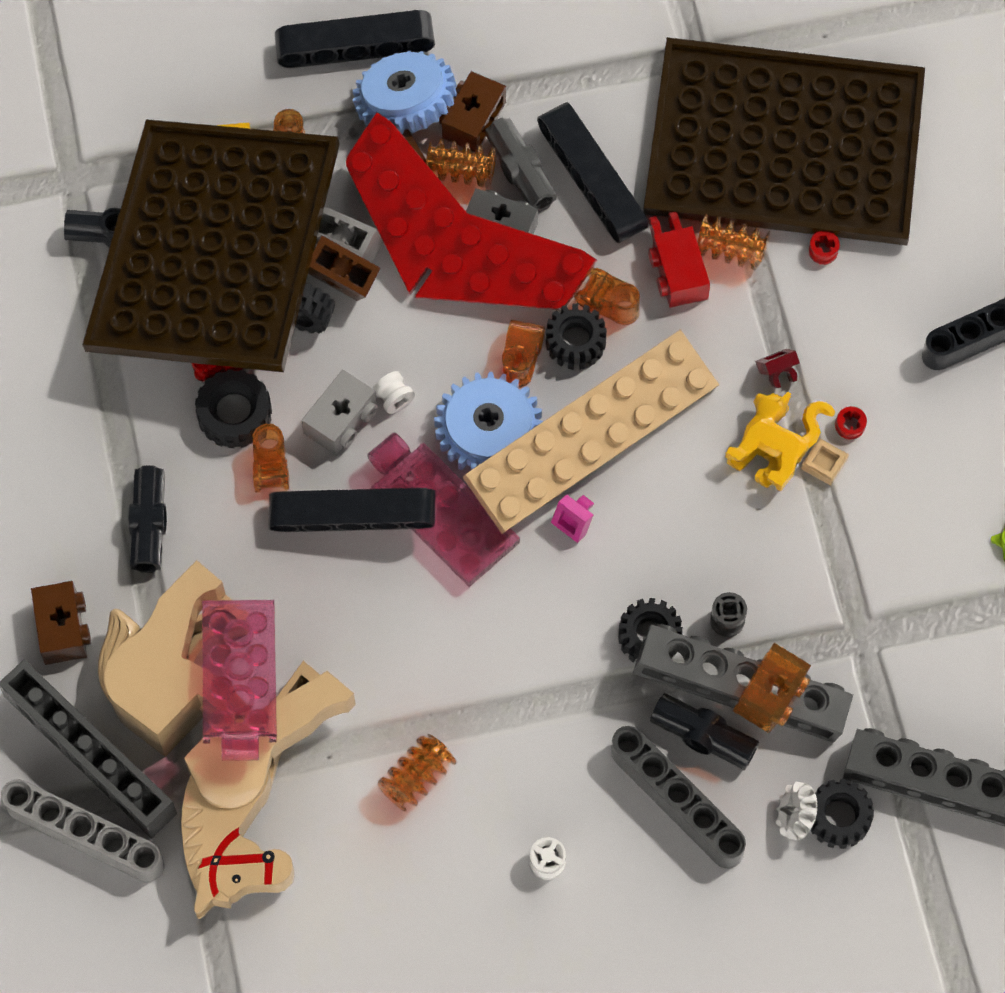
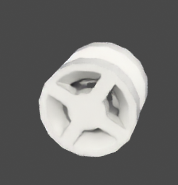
(393, 392)
(550, 851)

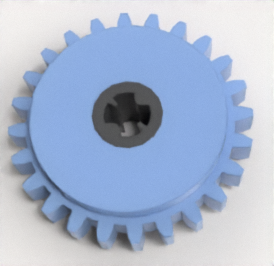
(406, 90)
(465, 414)

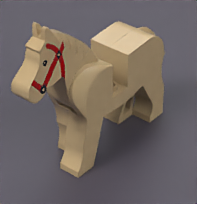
(158, 694)

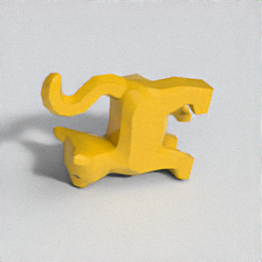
(774, 443)

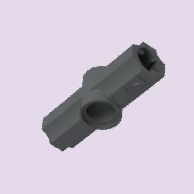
(520, 164)

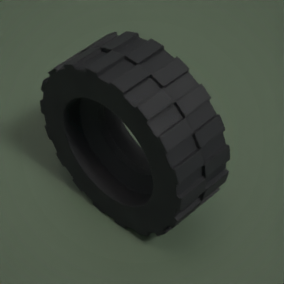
(232, 383)

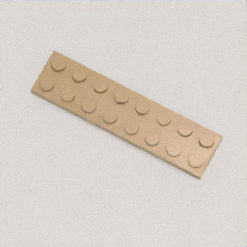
(590, 431)

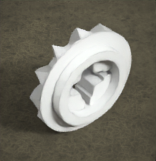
(797, 824)

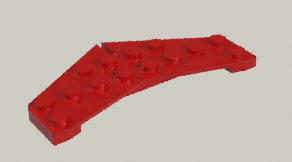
(467, 254)

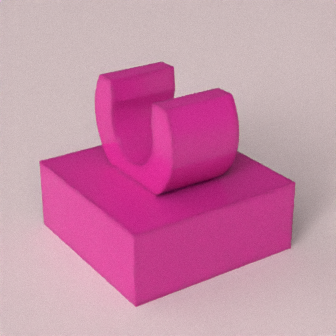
(573, 516)

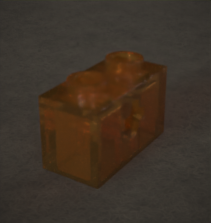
(758, 702)

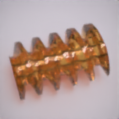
(461, 163)
(732, 243)
(416, 771)

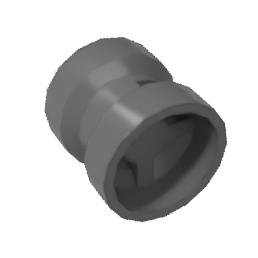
(725, 621)

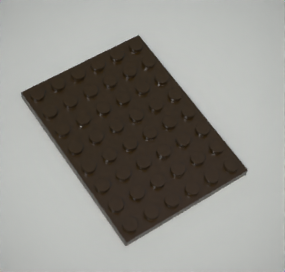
(786, 141)
(212, 245)

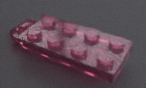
(463, 530)
(239, 675)

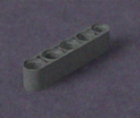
(674, 780)

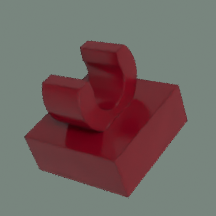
(776, 364)

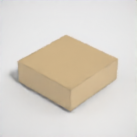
(825, 461)

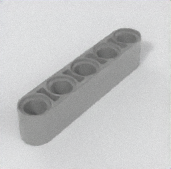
(70, 818)

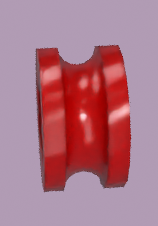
(830, 240)
(850, 412)

